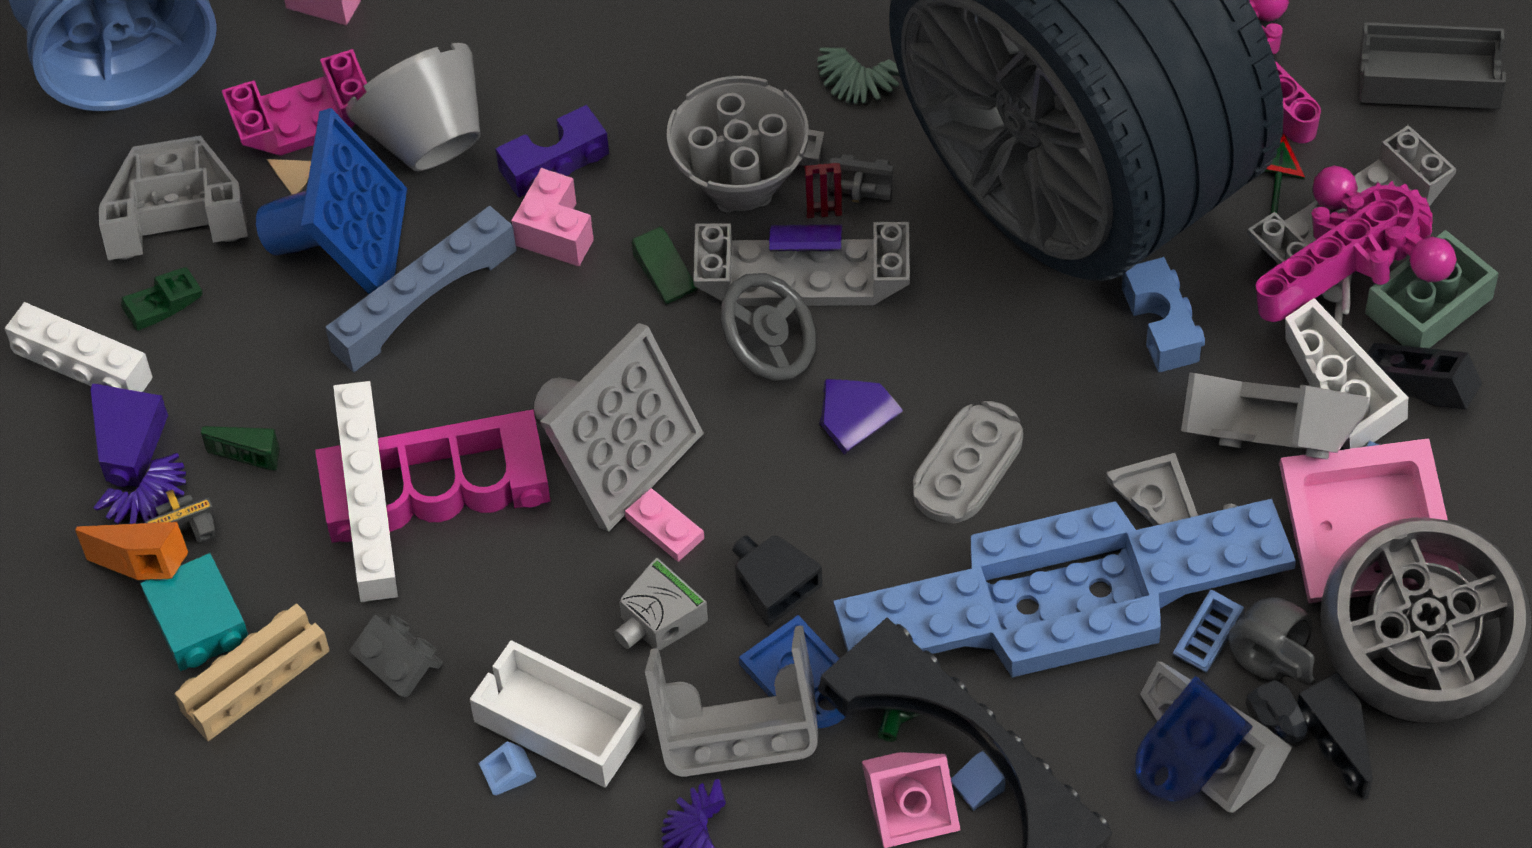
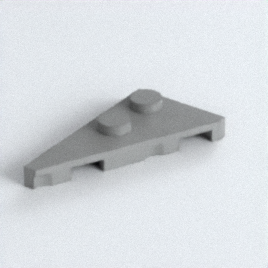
(1155, 489)

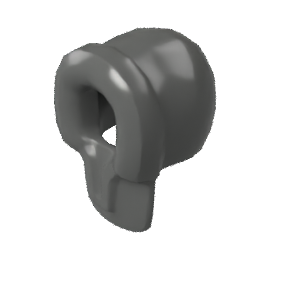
(1273, 641)

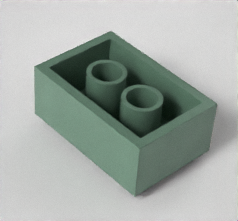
(1424, 311)

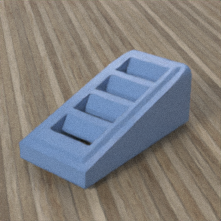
(1221, 605)

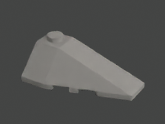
(1250, 764)

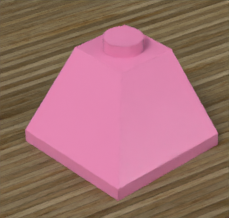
(911, 796)

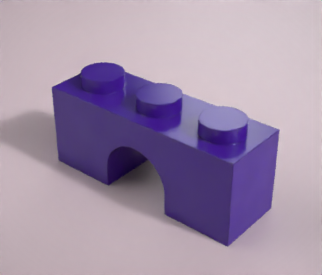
(581, 143)

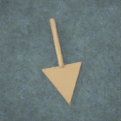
(292, 173)

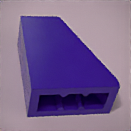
(126, 431)

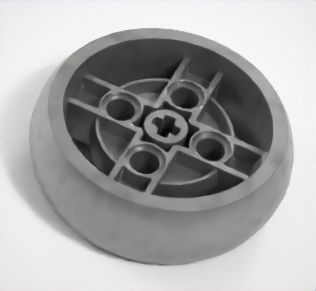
(1399, 554)

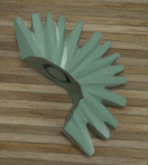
(853, 78)

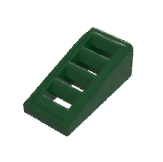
(246, 445)

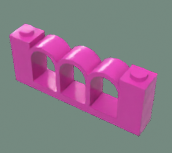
(523, 481)

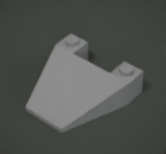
(169, 190)

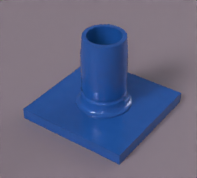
(348, 207)

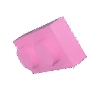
(664, 524)

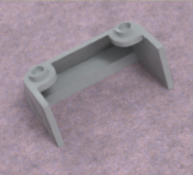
(1271, 414)
(735, 733)

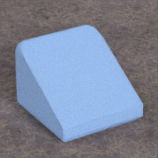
(507, 768)

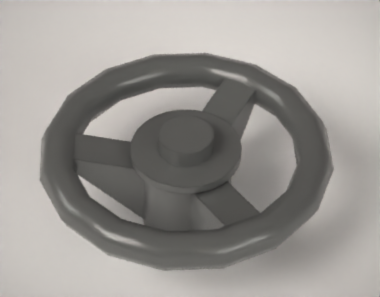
(761, 333)

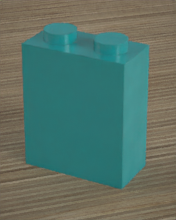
(195, 613)

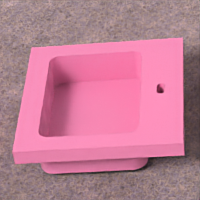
(1352, 494)

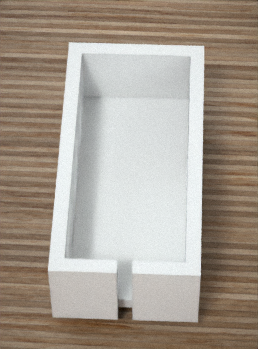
(558, 713)

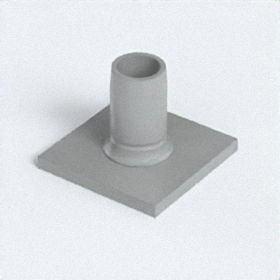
(618, 425)

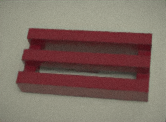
(824, 205)

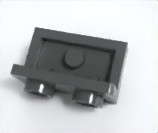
(395, 653)

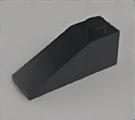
(1429, 374)

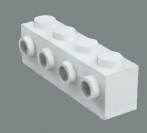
(76, 350)

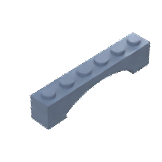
(366, 326)

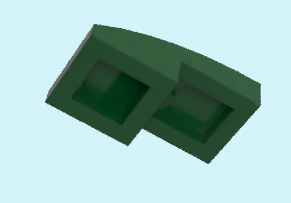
(168, 296)

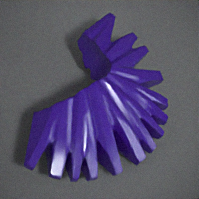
(161, 477)
(689, 827)

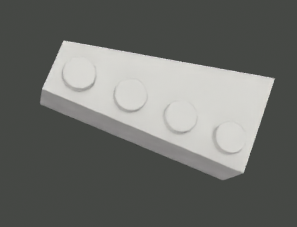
(1339, 364)

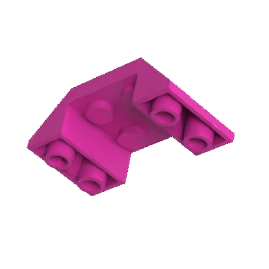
(289, 117)

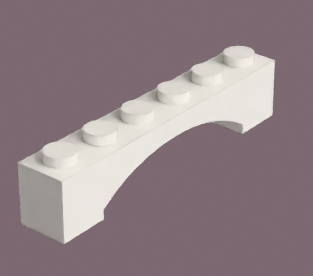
(365, 491)

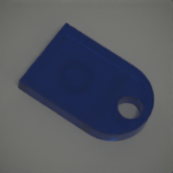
(1190, 741)

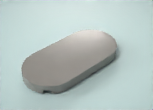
(967, 462)

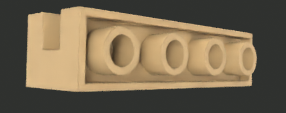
(251, 672)

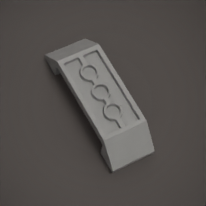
(1402, 159)
(857, 275)

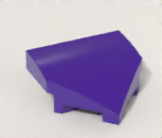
(855, 411)

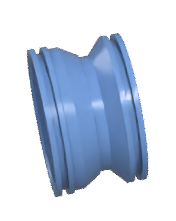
(115, 50)

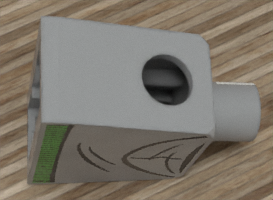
(659, 609)

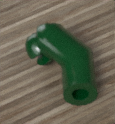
(891, 723)

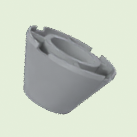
(422, 107)

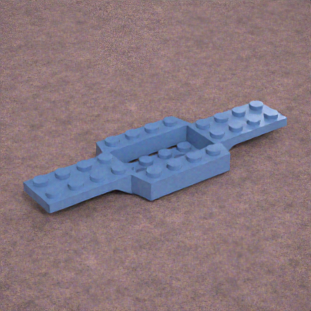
(1072, 623)

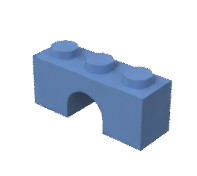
(1155, 289)

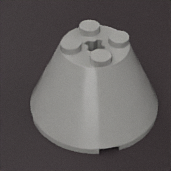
(738, 140)

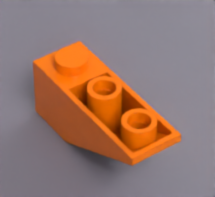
(135, 550)

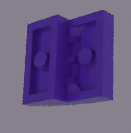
(806, 237)

